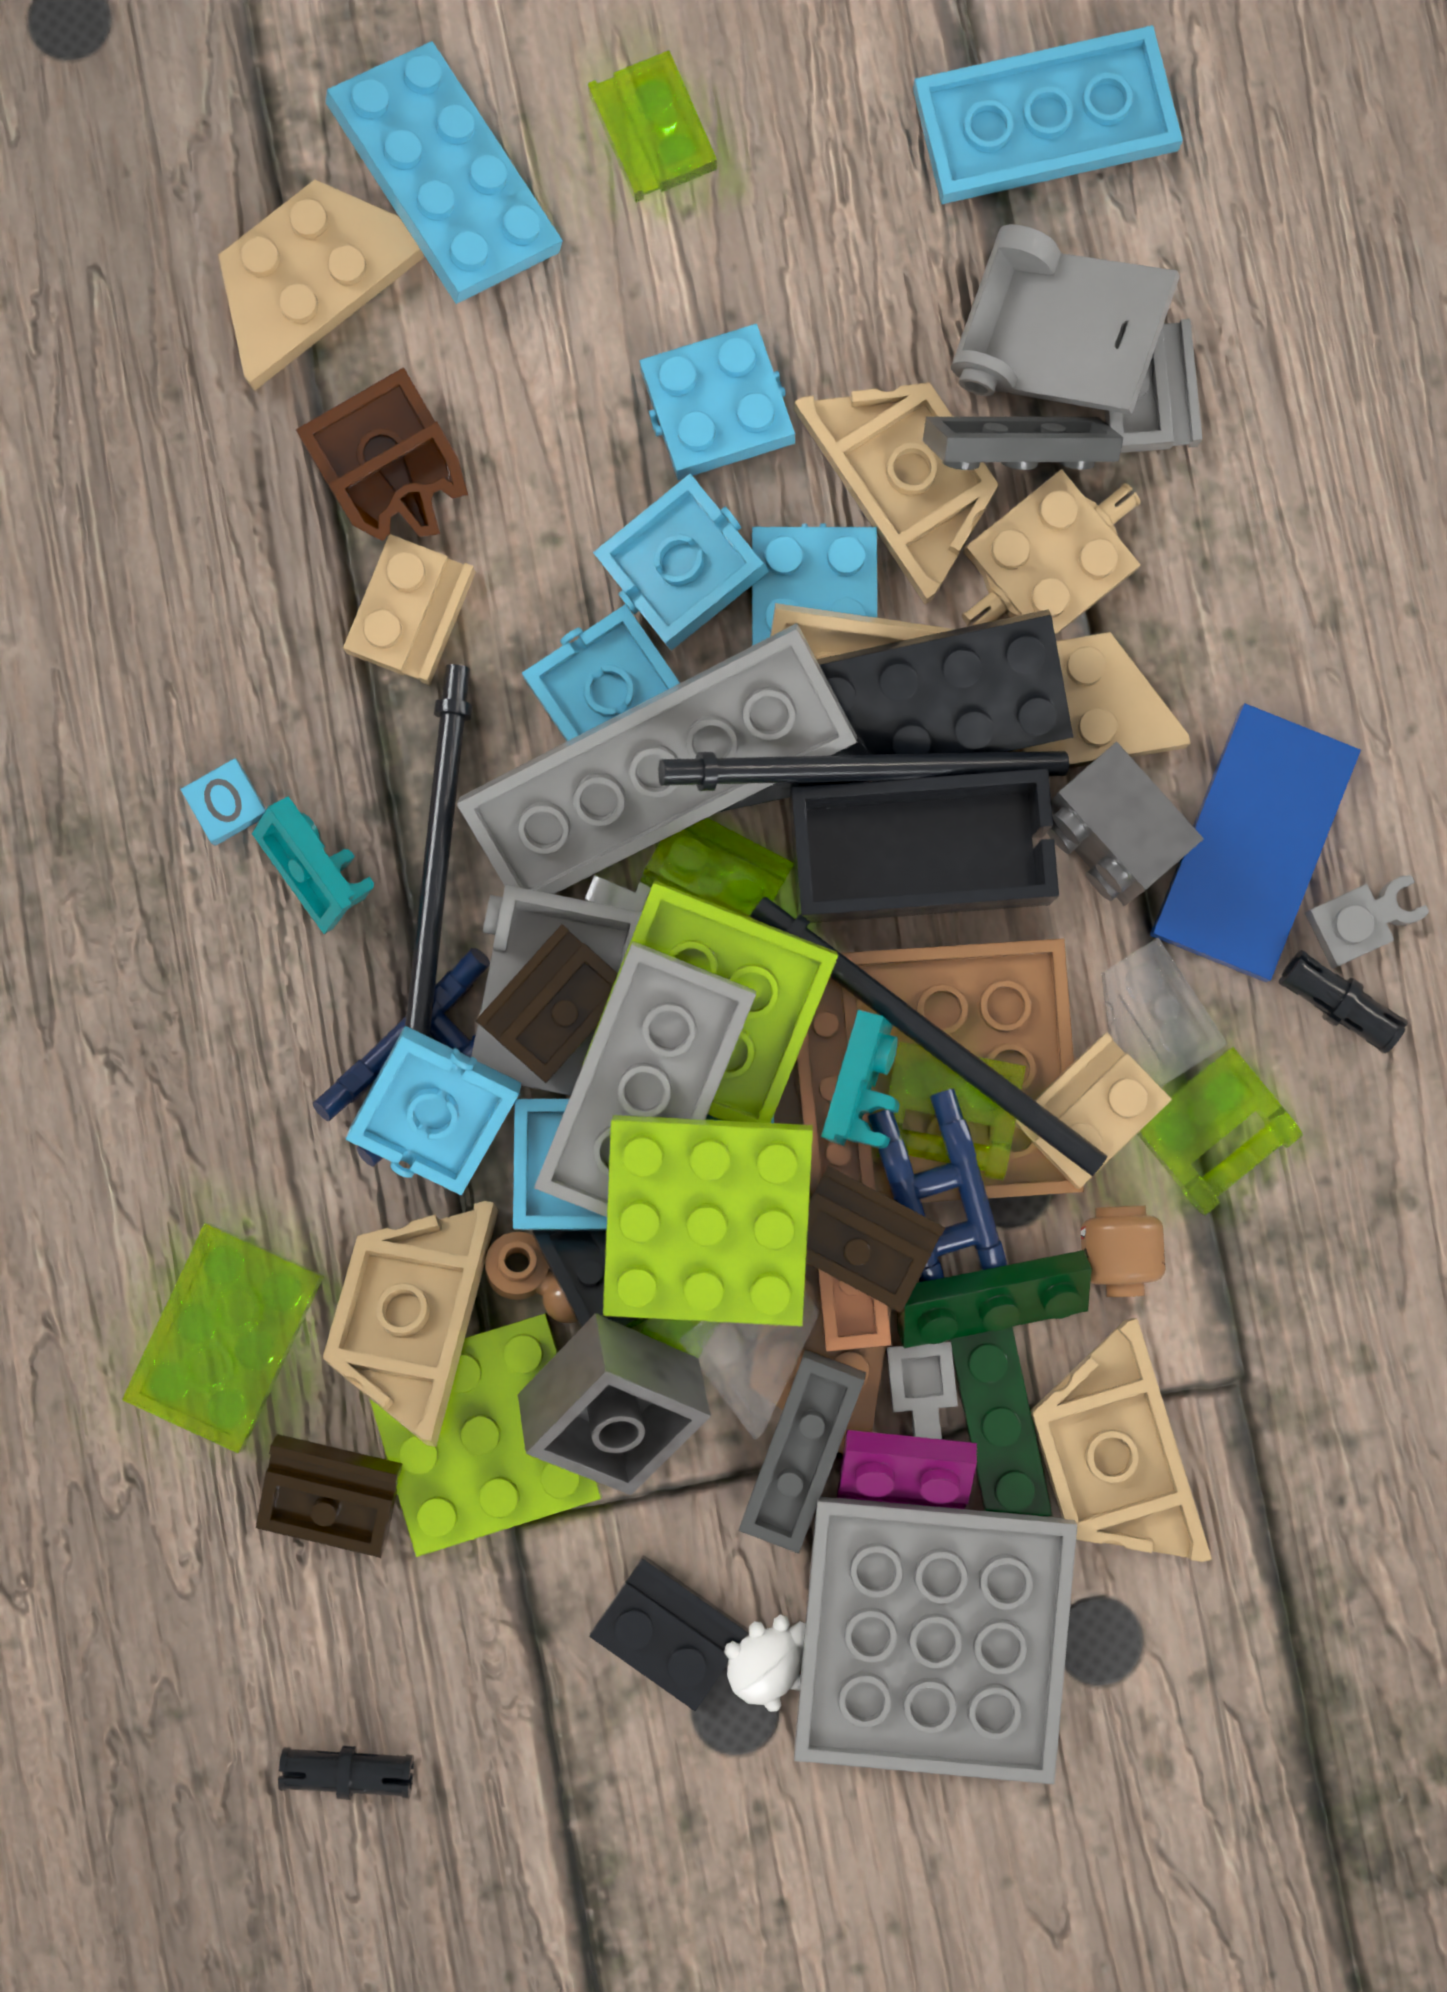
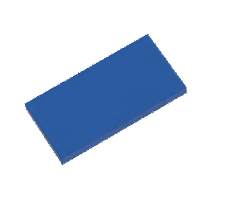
(1259, 845)

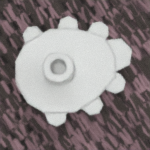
(766, 1662)

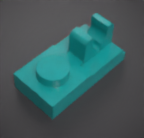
(299, 856)
(867, 1054)

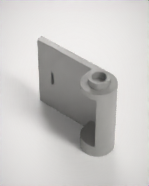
(1055, 324)
(521, 926)

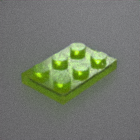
(223, 1337)

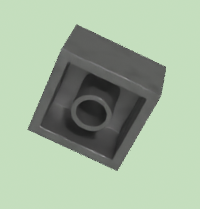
(1120, 826)
(613, 1405)

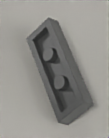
(1022, 441)
(802, 1451)

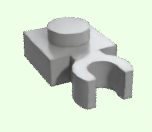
(1358, 922)

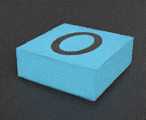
(224, 802)

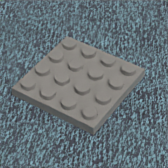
(935, 1640)

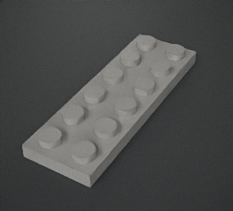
(603, 791)

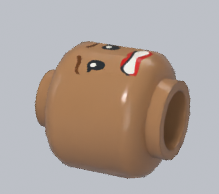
(1124, 1249)

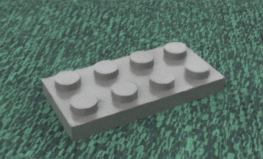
(651, 1057)

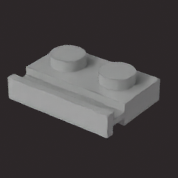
(1168, 401)

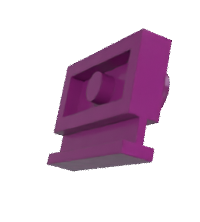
(907, 1469)

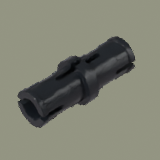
(1343, 1002)
(346, 1772)

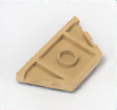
(309, 273)
(897, 480)
(1110, 704)
(409, 1314)
(1117, 1453)

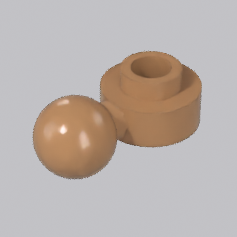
(528, 1282)

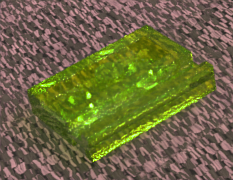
(652, 126)
(718, 867)

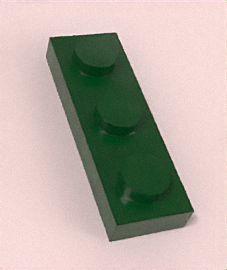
(995, 1299)
(1000, 1423)

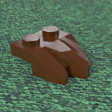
(385, 457)

